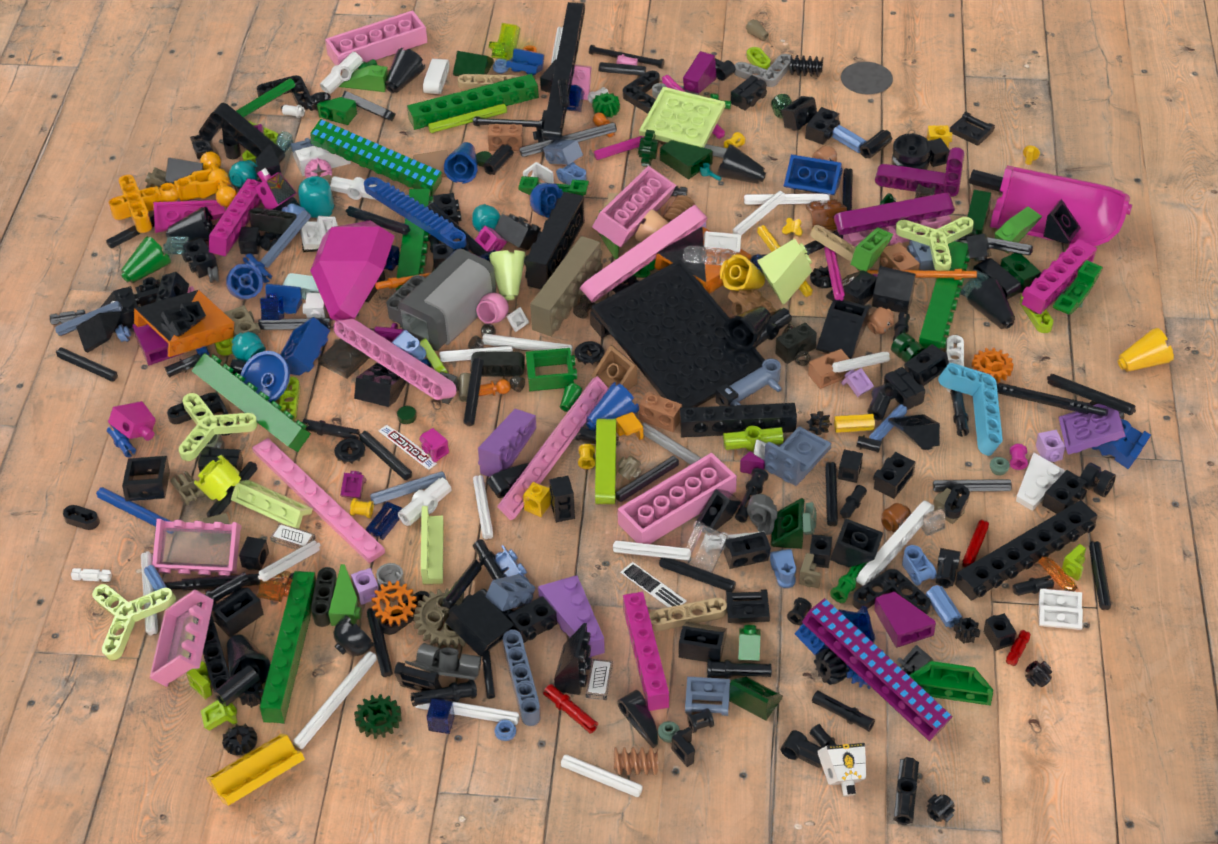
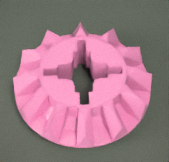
(312, 166)

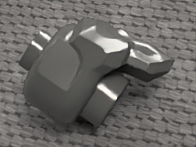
(762, 512)

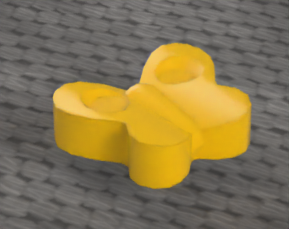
(792, 226)

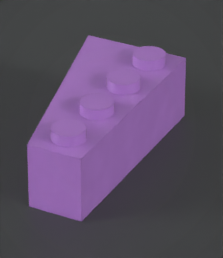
(506, 442)
(573, 610)

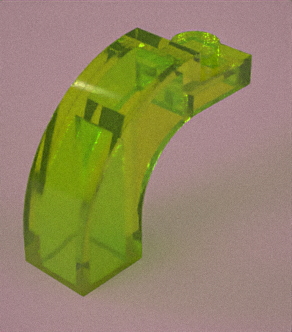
(506, 43)

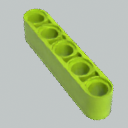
(605, 461)

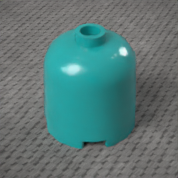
(316, 196)

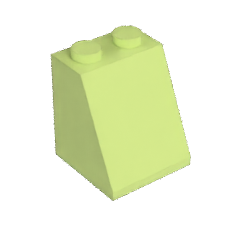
(786, 269)

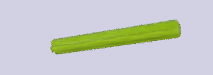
(466, 118)

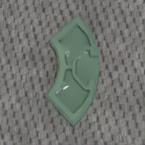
(809, 519)

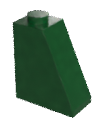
(685, 158)
(979, 210)

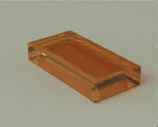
(1057, 574)

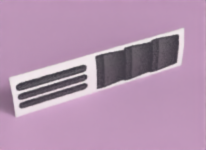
(652, 585)

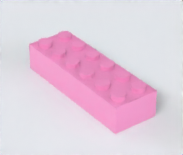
(378, 39)
(627, 210)
(675, 500)

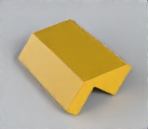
(255, 769)

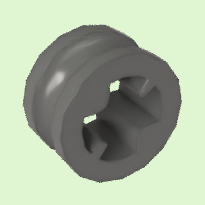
(213, 274)

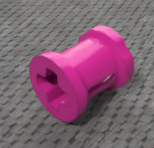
(1018, 459)

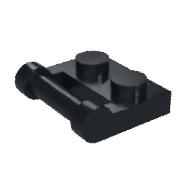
(969, 132)
(747, 611)
(416, 678)

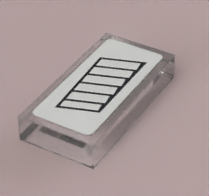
(291, 536)
(599, 679)

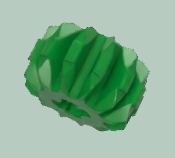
(606, 104)

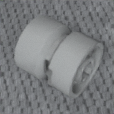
(390, 572)

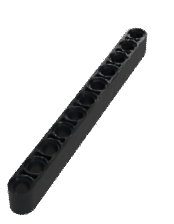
(564, 69)

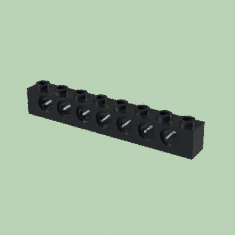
(1026, 550)

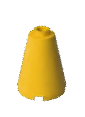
(741, 274)
(1146, 352)

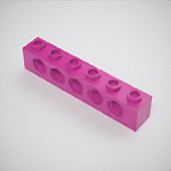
(235, 217)
(1057, 277)
(645, 651)

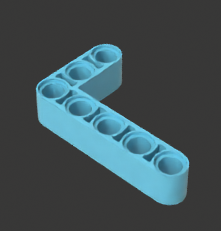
(985, 401)

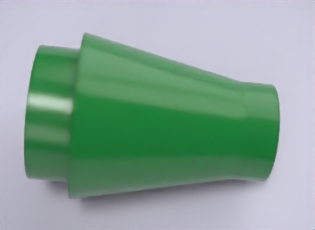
(570, 395)

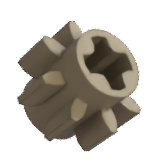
(629, 467)

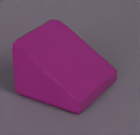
(750, 462)

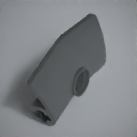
(446, 662)

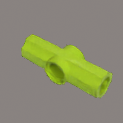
(748, 438)

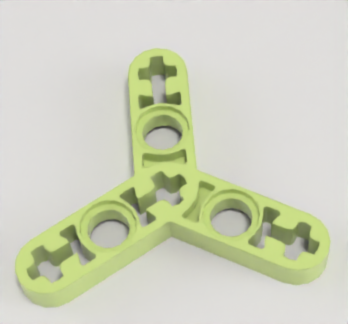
(960, 226)
(208, 432)
(126, 615)

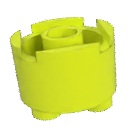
(217, 478)

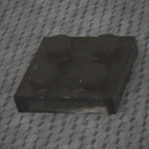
(343, 358)

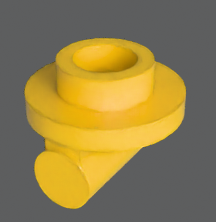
(1031, 153)

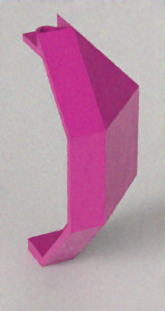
(349, 266)

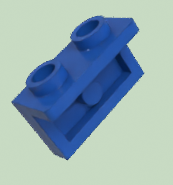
(526, 61)
(291, 295)

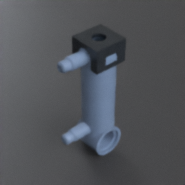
(766, 375)

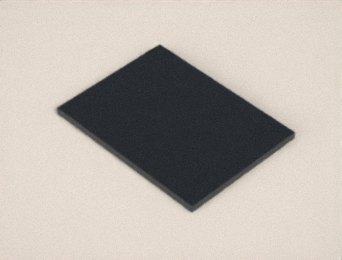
(676, 336)

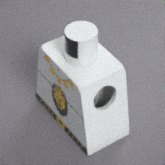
(844, 765)

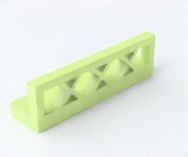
(270, 503)
(431, 547)

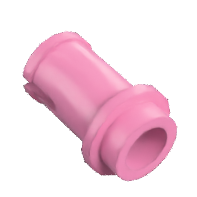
(626, 60)

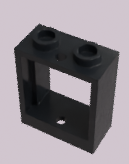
(155, 488)

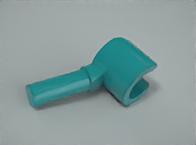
(706, 172)

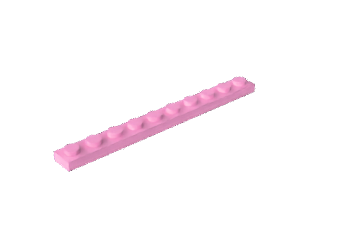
(553, 447)
(319, 500)

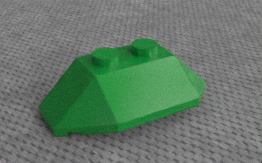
(953, 683)

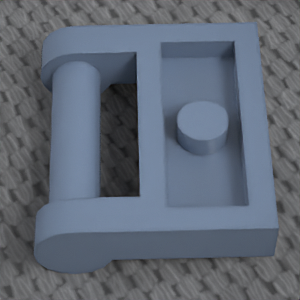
(707, 689)

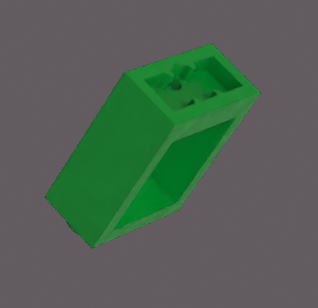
(550, 358)

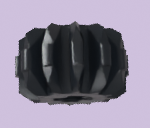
(830, 667)

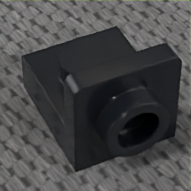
(682, 747)

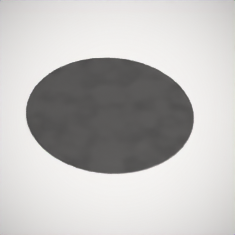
(866, 78)

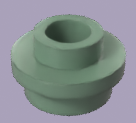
(999, 465)
(665, 735)

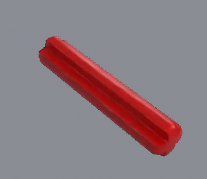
(975, 543)

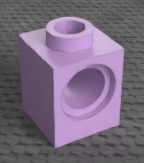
(1050, 446)
(364, 585)

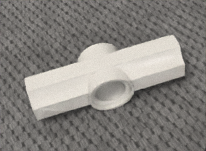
(347, 67)
(352, 188)
(428, 497)

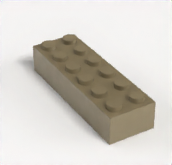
(563, 287)

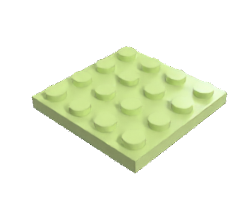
(683, 117)

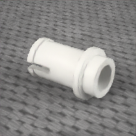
(591, 96)
(297, 111)

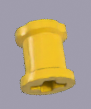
(733, 140)
(586, 458)
(361, 508)

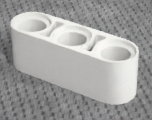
(436, 76)

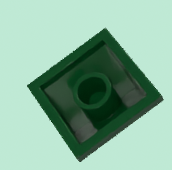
(472, 63)
(789, 526)
(753, 697)

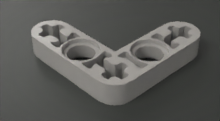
(745, 70)

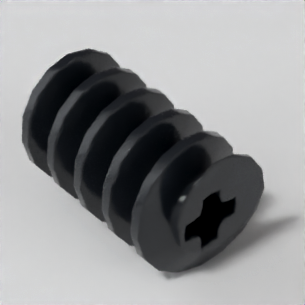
(806, 65)

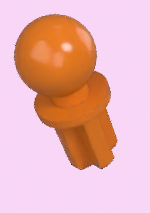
(600, 119)
(502, 387)

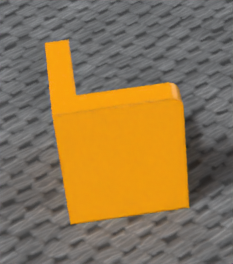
(628, 425)

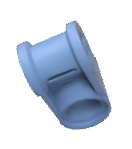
(570, 173)
(410, 345)
(917, 565)
(784, 567)

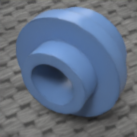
(500, 66)
(123, 333)
(505, 725)

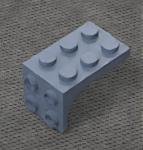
(795, 456)

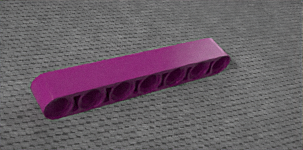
(889, 214)

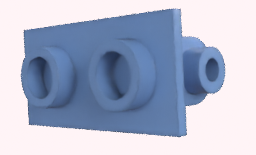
(506, 560)

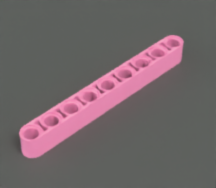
(642, 253)
(395, 359)

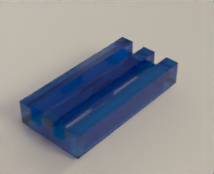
(387, 523)

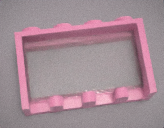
(196, 547)
(181, 637)

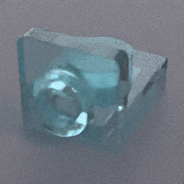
(174, 245)
(974, 282)

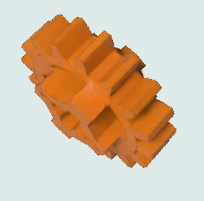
(993, 363)
(401, 608)

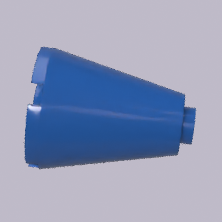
(461, 164)
(613, 404)

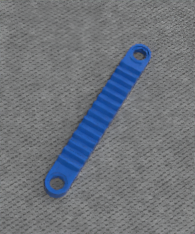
(415, 212)

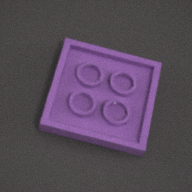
(1090, 430)

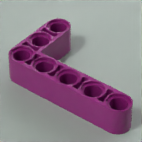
(909, 178)

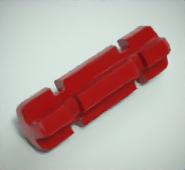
(1018, 648)

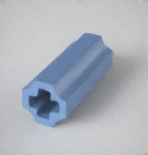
(848, 138)
(943, 606)

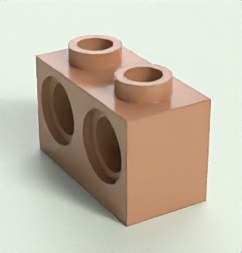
(505, 134)
(660, 412)

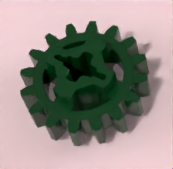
(648, 148)
(378, 716)

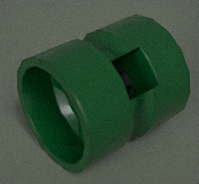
(906, 347)

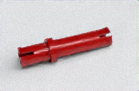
(564, 703)

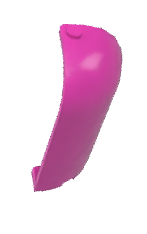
(1095, 207)

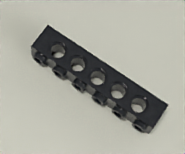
(736, 418)

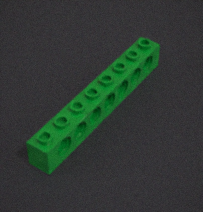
(504, 92)

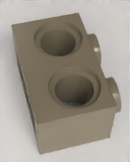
(243, 321)

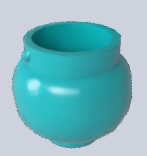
(241, 172)
(485, 216)
(246, 345)

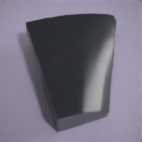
(183, 318)

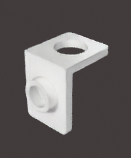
(540, 171)

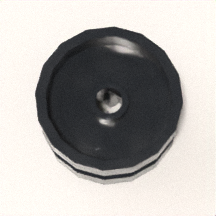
(911, 151)

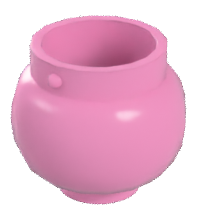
(492, 308)

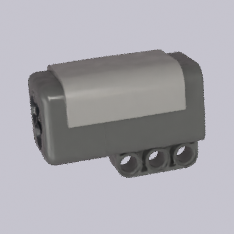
(443, 301)

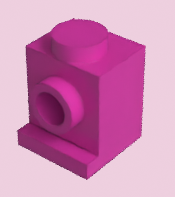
(490, 239)
(434, 444)

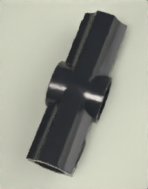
(777, 321)
(905, 800)

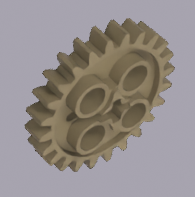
(431, 610)

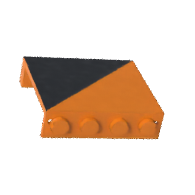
(705, 273)
(210, 330)

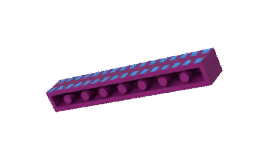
(877, 669)

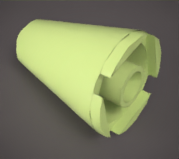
(508, 271)

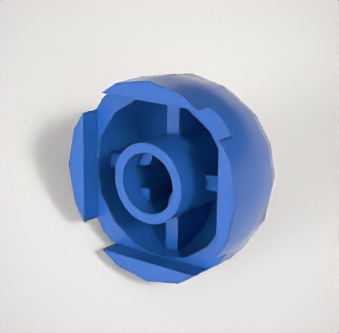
(544, 198)
(244, 281)

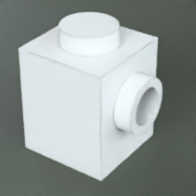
(314, 306)

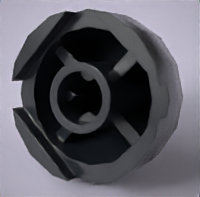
(351, 638)

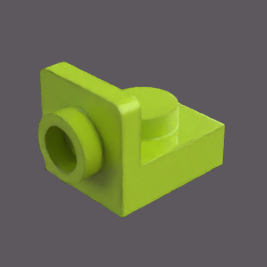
(1073, 562)
(199, 681)
(217, 714)

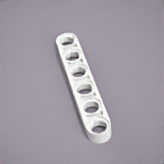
(894, 544)

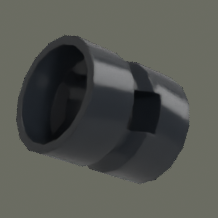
(1092, 474)

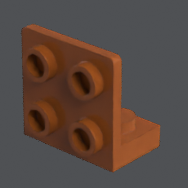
(823, 213)

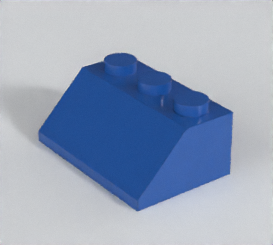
(813, 175)
(305, 346)

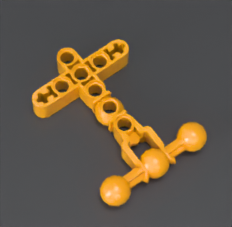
(200, 184)

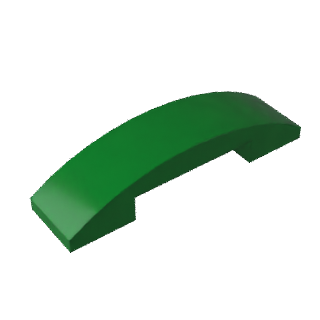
(577, 187)
(1079, 288)

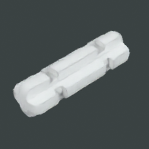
(91, 574)

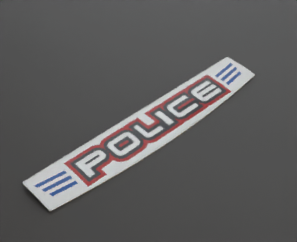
(408, 446)

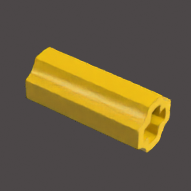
(853, 423)

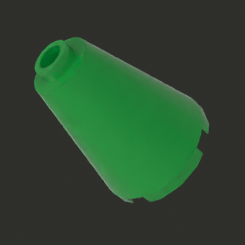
(144, 261)

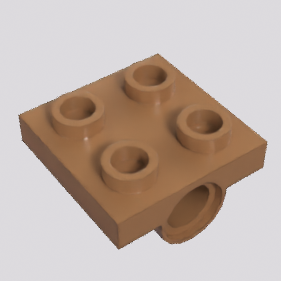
(747, 300)

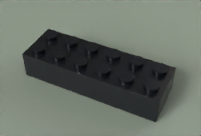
(555, 239)

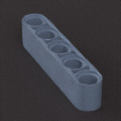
(515, 650)

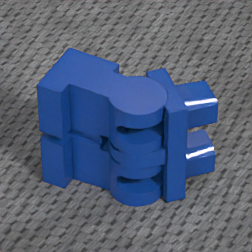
(1126, 448)

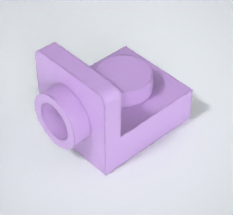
(858, 381)

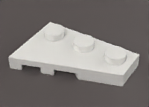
(1037, 480)

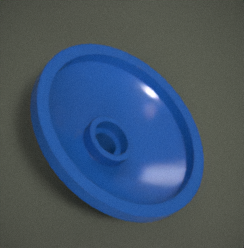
(263, 369)

